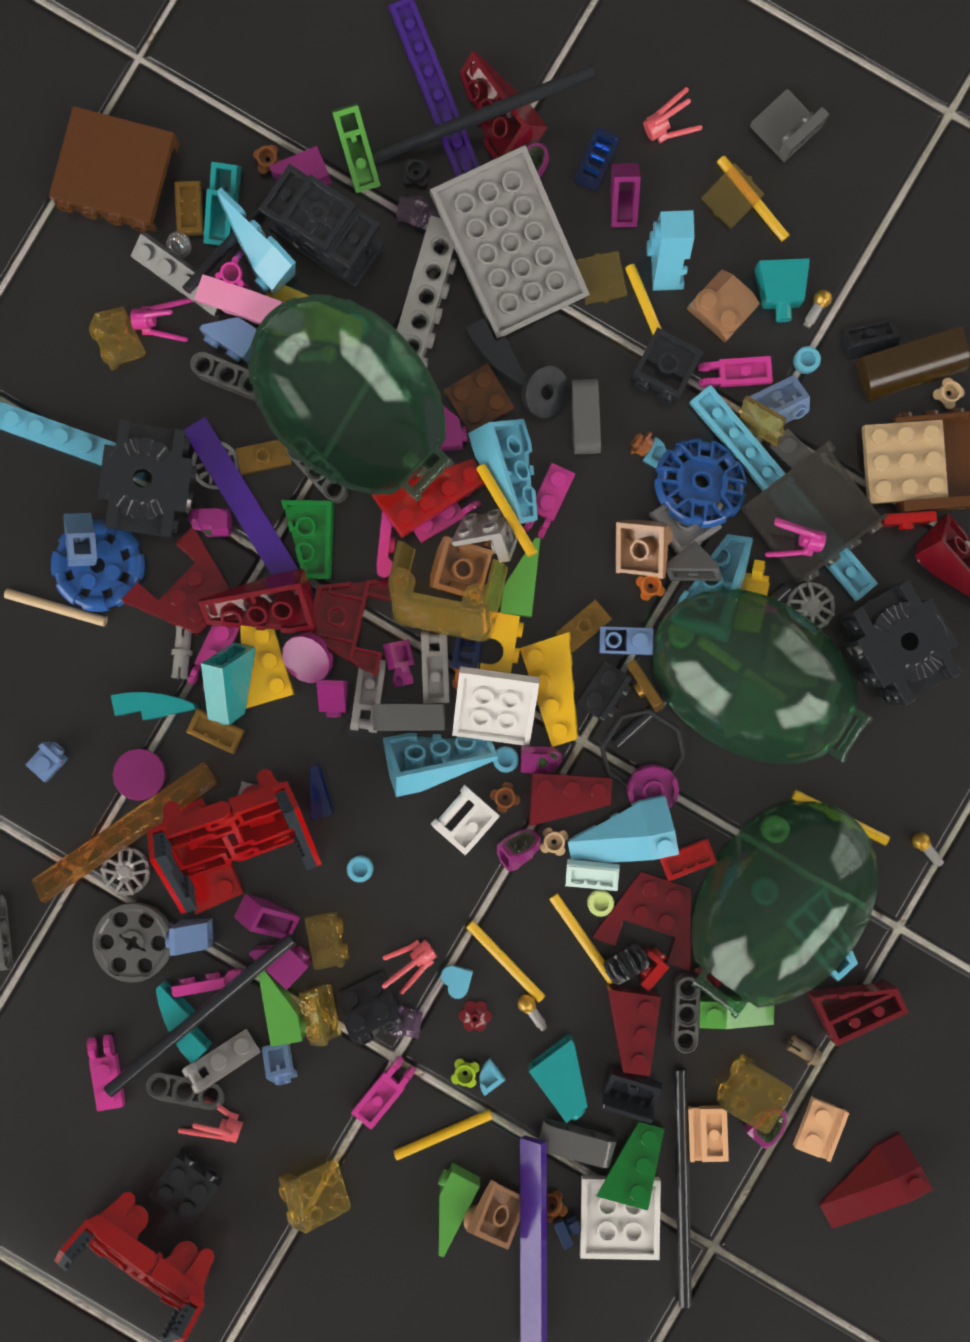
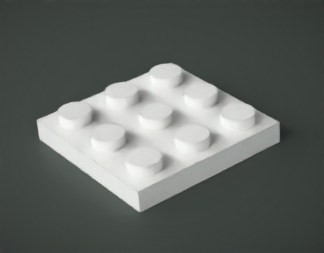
(495, 706)
(618, 1229)

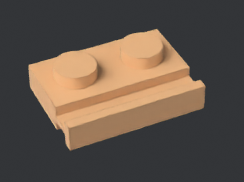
(820, 1129)
(707, 1134)

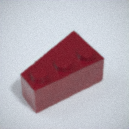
(566, 795)
(856, 1009)
(635, 1025)

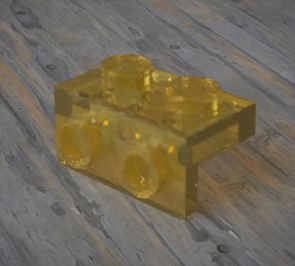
(116, 337)
(319, 1015)

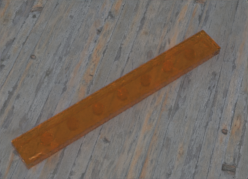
(121, 833)

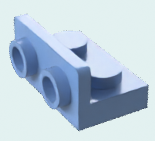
(785, 398)

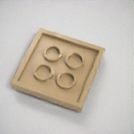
(904, 461)

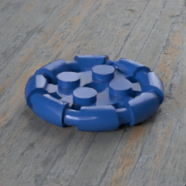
(690, 493)
(106, 580)

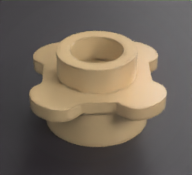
(955, 390)
(560, 838)

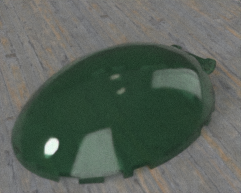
(348, 395)
(756, 678)
(784, 904)

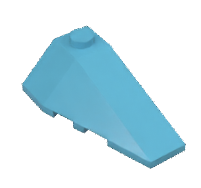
(266, 257)
(505, 451)
(732, 559)
(428, 761)
(632, 835)

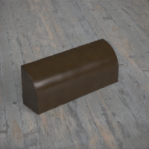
(914, 364)

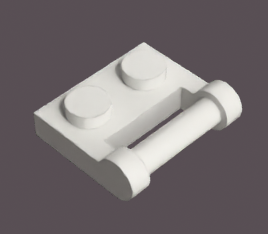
(471, 826)

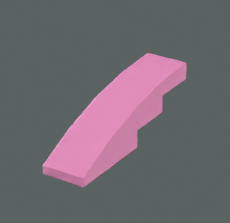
(234, 299)

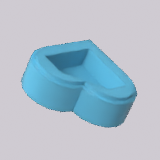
(457, 980)

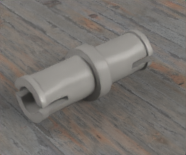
(181, 654)

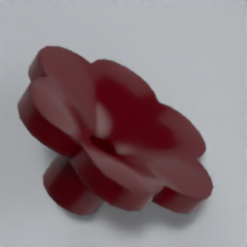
(475, 1009)

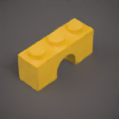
(506, 631)

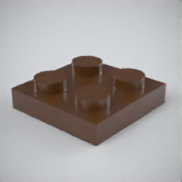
(479, 398)

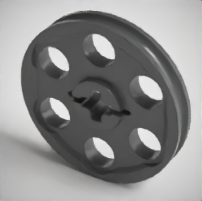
(121, 946)

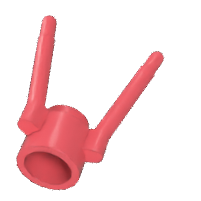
(658, 124)
(421, 955)
(228, 1129)

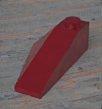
(508, 130)
(946, 553)
(272, 603)
(878, 1183)

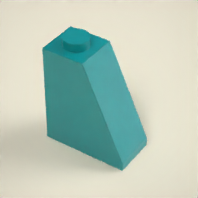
(228, 682)
(560, 1078)

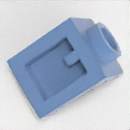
(47, 760)
(278, 1064)

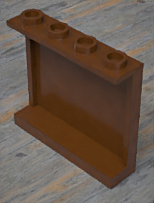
(112, 169)
(957, 454)

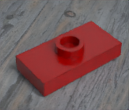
(908, 520)
(690, 859)

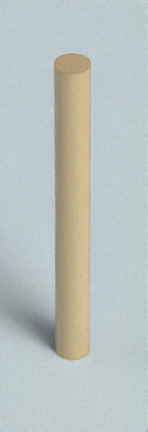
(55, 607)

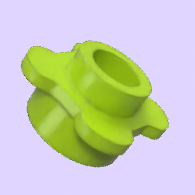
(465, 1080)

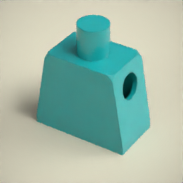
(782, 285)

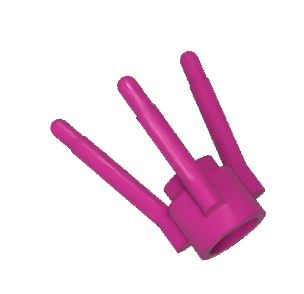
(232, 272)
(145, 318)
(809, 538)

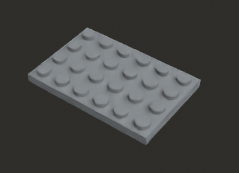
(509, 242)

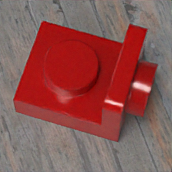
(655, 970)

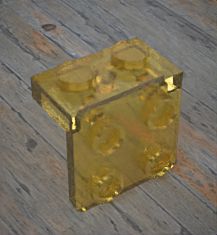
(753, 1095)
(314, 1196)

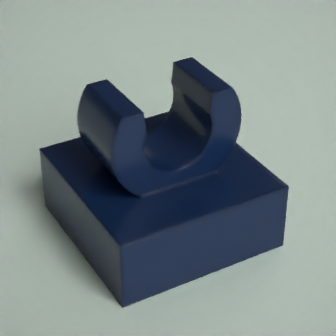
(566, 1228)

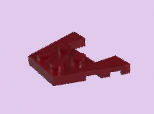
(180, 603)
(339, 618)
(658, 906)

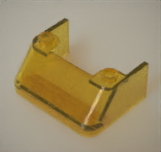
(468, 619)

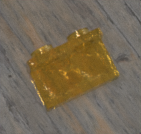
(325, 940)

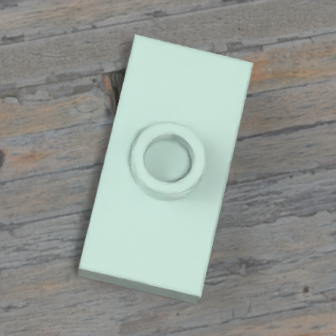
(592, 875)

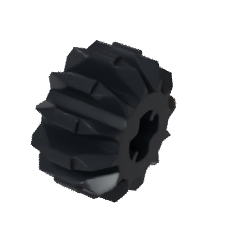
(626, 964)

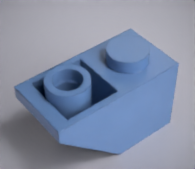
(232, 335)
(80, 539)
(626, 641)
(190, 936)

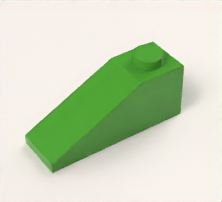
(356, 147)
(520, 587)
(282, 1012)
(716, 1016)
(456, 1195)

